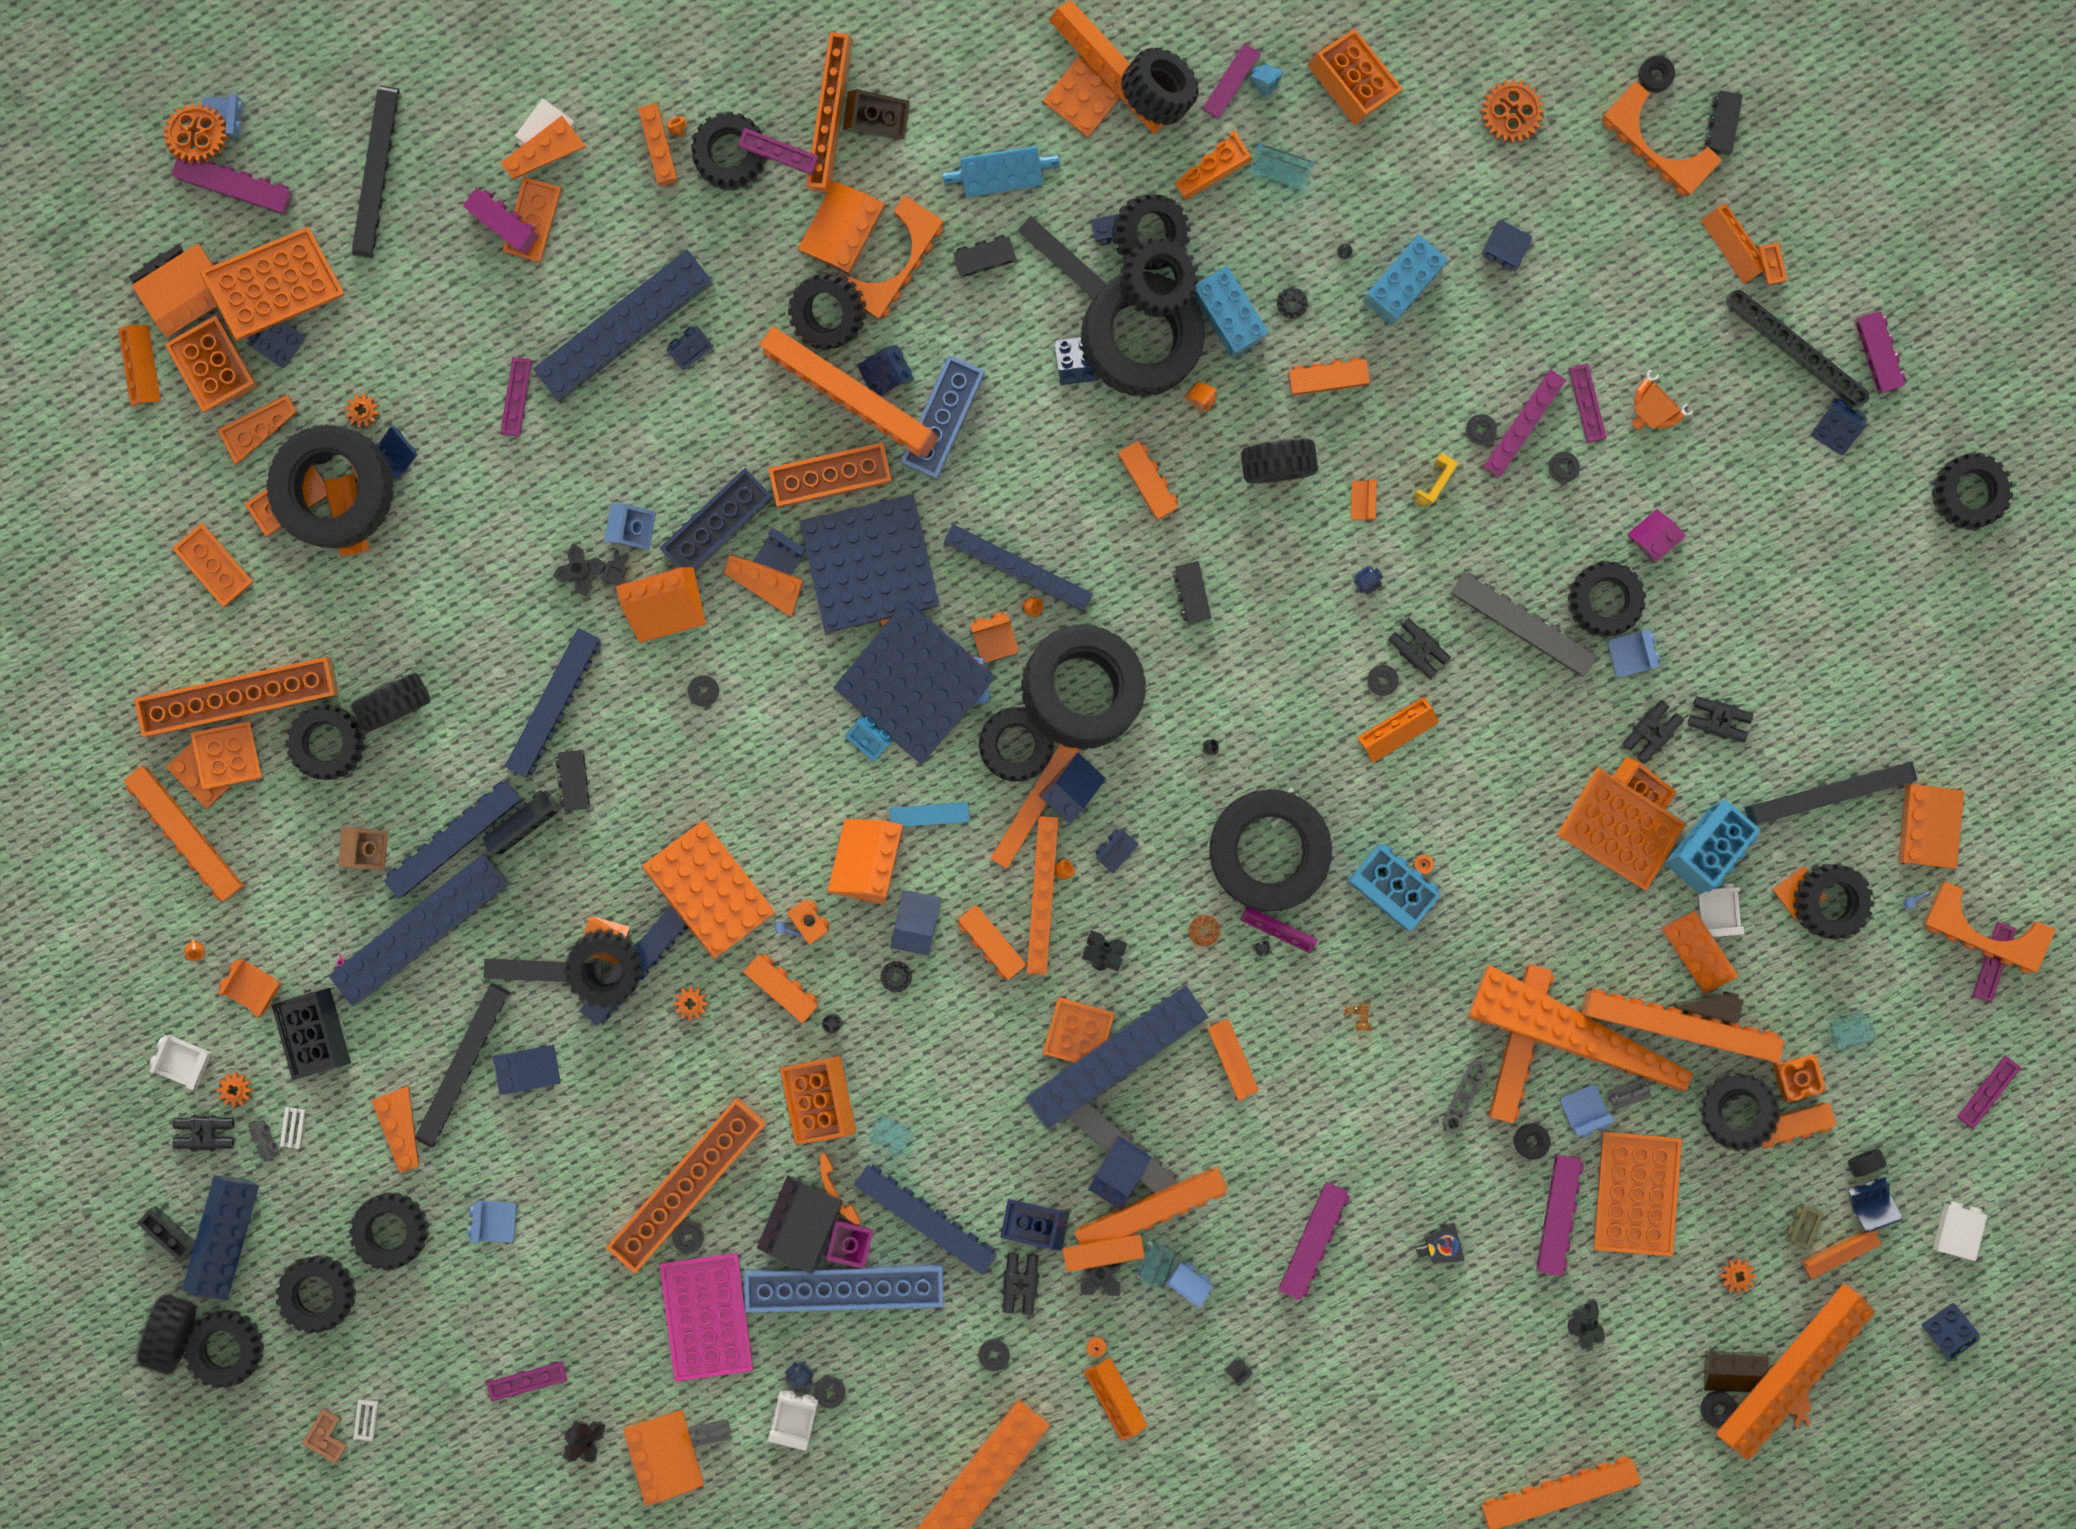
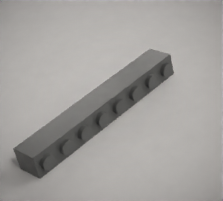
(1524, 625)
(1105, 1133)

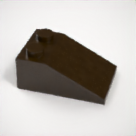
(875, 114)
(1722, 1006)

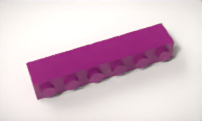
(234, 185)
(1524, 424)
(1558, 1214)
(1313, 1240)

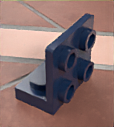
(780, 553)
(1116, 850)
(1951, 1331)

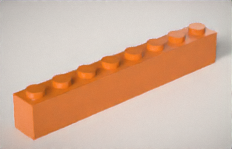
(1095, 50)
(830, 110)
(183, 833)
(1042, 895)
(1517, 1057)
(1155, 1208)
(1561, 1493)

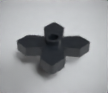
(569, 572)
(1104, 953)
(1108, 1283)
(1586, 1325)
(581, 1440)

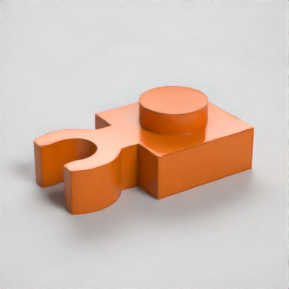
(1801, 1408)

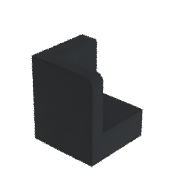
(1239, 1371)

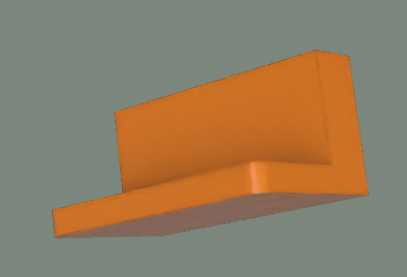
(1772, 264)
(1363, 500)

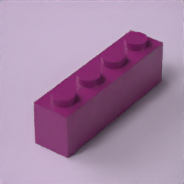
(501, 221)
(1880, 352)

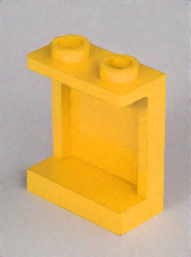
(1448, 466)

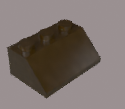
(1734, 1370)

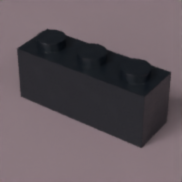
(1723, 122)
(984, 256)
(1192, 593)
(573, 780)
(167, 1233)

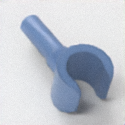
(1911, 901)
(781, 928)

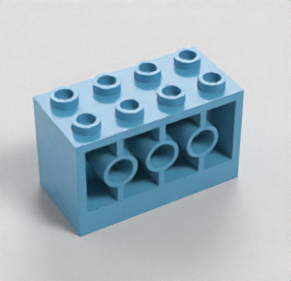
(1405, 280)
(1230, 312)
(1713, 847)
(1380, 888)

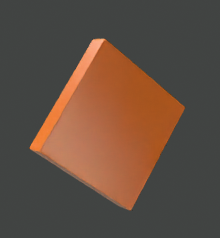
(1786, 889)

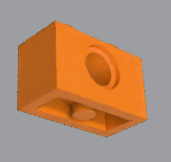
(798, 914)

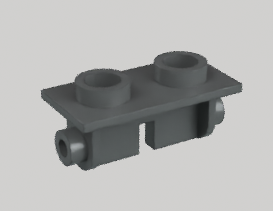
(1629, 1093)
(261, 1131)
(710, 1433)

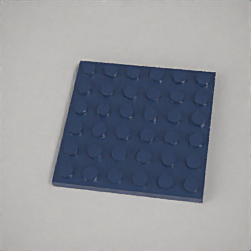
(868, 563)
(914, 681)

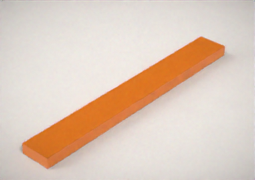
(1031, 808)

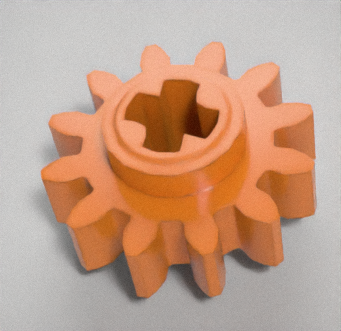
(365, 417)
(685, 1009)
(242, 1091)
(1731, 1279)

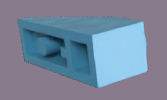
(1266, 79)

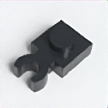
(615, 571)

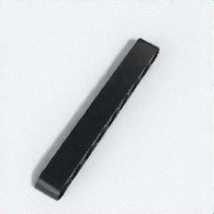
(374, 172)
(1806, 349)
(1831, 793)
(461, 1064)

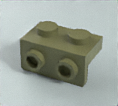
(1803, 1226)

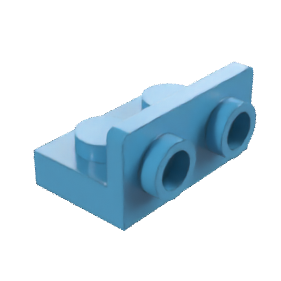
(869, 737)

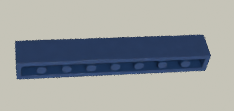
(1018, 568)
(553, 702)
(453, 839)
(651, 947)
(925, 1219)

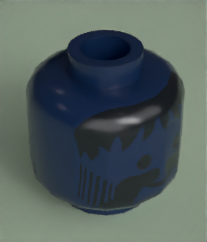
(1368, 580)
(799, 1376)

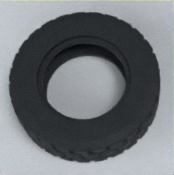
(1122, 372)
(287, 479)
(1113, 657)
(1314, 862)

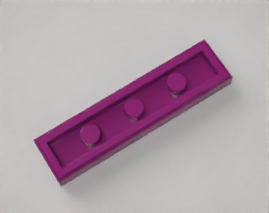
(1231, 81)
(777, 151)
(516, 396)
(1587, 403)
(1278, 929)
(1992, 968)
(1988, 1092)
(526, 1381)

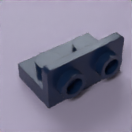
(1103, 229)
(689, 347)

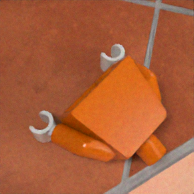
(1656, 406)

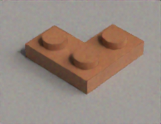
(320, 1437)

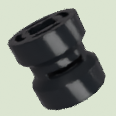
(831, 1026)

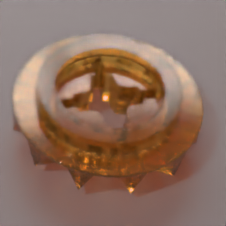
(1194, 931)

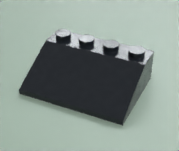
(520, 824)
(312, 1033)
(800, 1224)

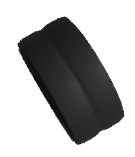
(1652, 84)
(1542, 1145)
(1867, 1163)
(1709, 1403)

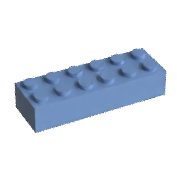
(946, 414)

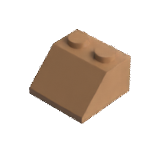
(363, 848)

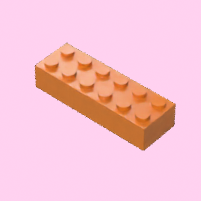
(830, 475)

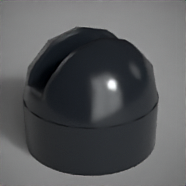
(1341, 248)
(1214, 747)
(1259, 949)

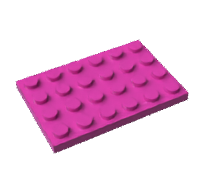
(706, 1317)

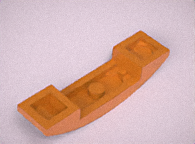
(826, 1167)

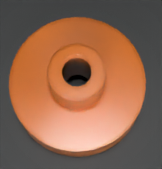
(677, 126)
(1033, 606)
(1428, 864)
(1064, 869)
(194, 951)
(1096, 1342)

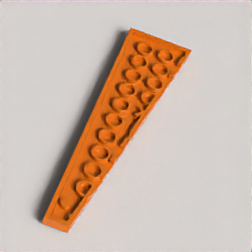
(1531, 1013)

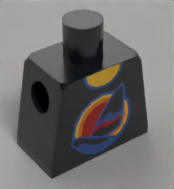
(1442, 1245)

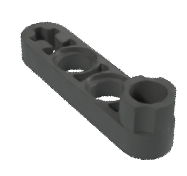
(1466, 1096)

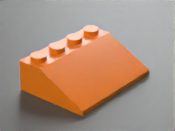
(1353, 78)
(842, 227)
(176, 291)
(211, 364)
(662, 604)
(1645, 782)
(1931, 826)
(865, 859)
(819, 1100)
(663, 1457)

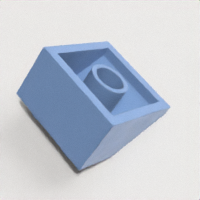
(630, 526)
(1189, 1283)

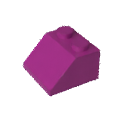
(1656, 535)
(849, 1243)

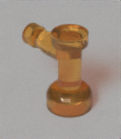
(1362, 1009)

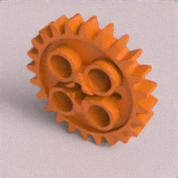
(1525, 99)
(177, 131)

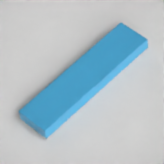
(930, 814)

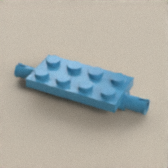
(1001, 171)

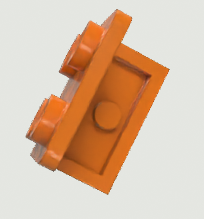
(994, 637)

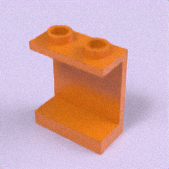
(249, 986)

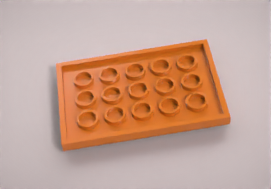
(272, 283)
(1621, 829)
(708, 889)
(1637, 1193)

